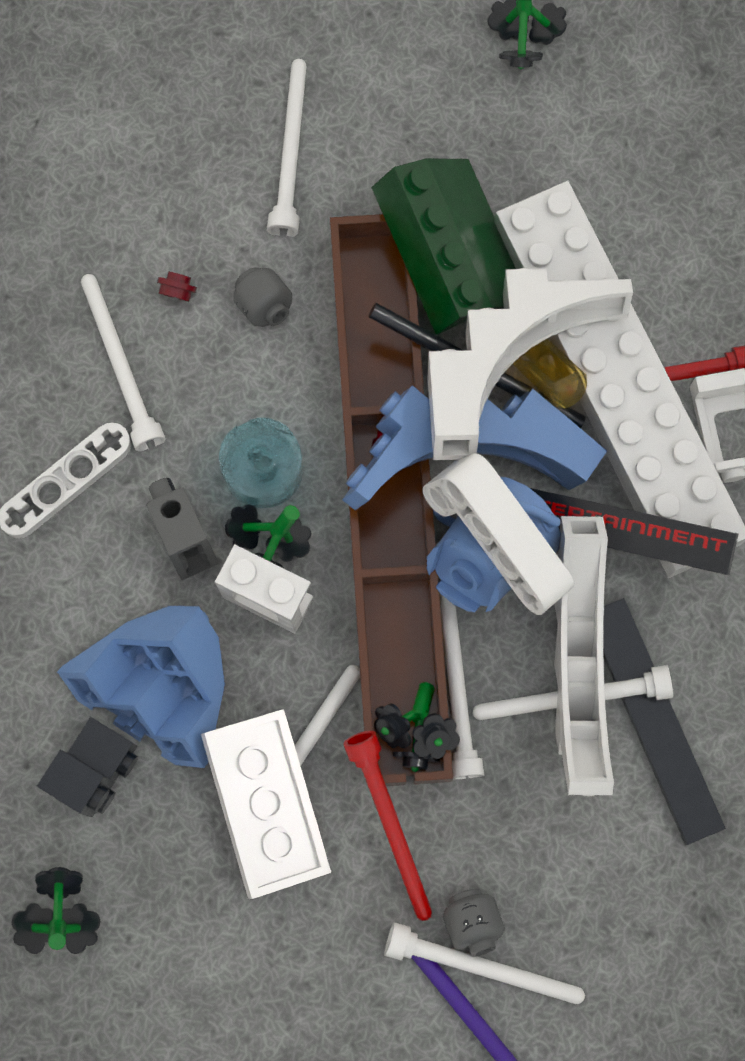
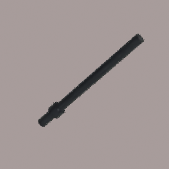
(435, 343)

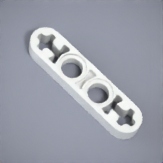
(61, 475)

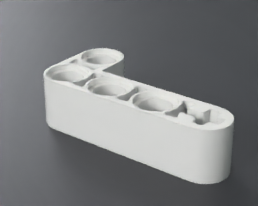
(501, 529)

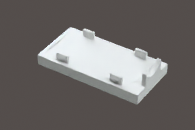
(266, 804)

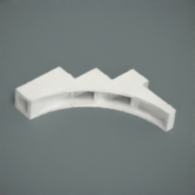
(497, 337)
(579, 659)

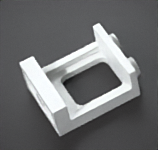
(716, 395)
(264, 589)

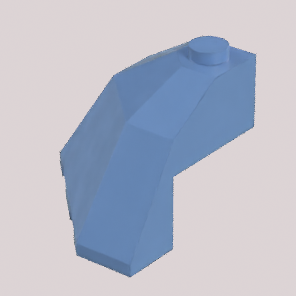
(158, 679)

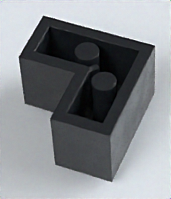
(89, 769)

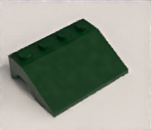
(445, 237)

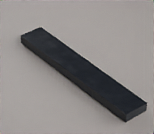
(659, 730)

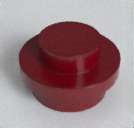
(176, 286)

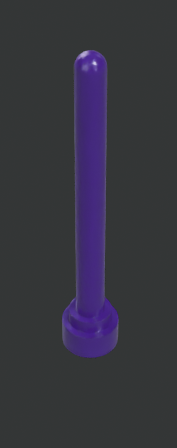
(464, 1009)

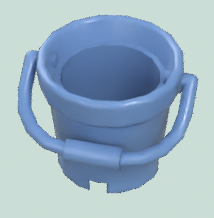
(466, 570)

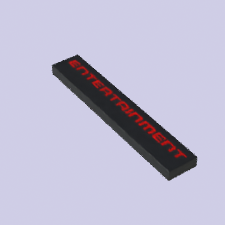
(653, 535)

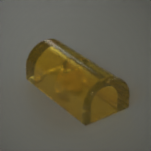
(553, 374)

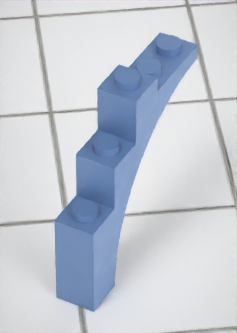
(523, 431)

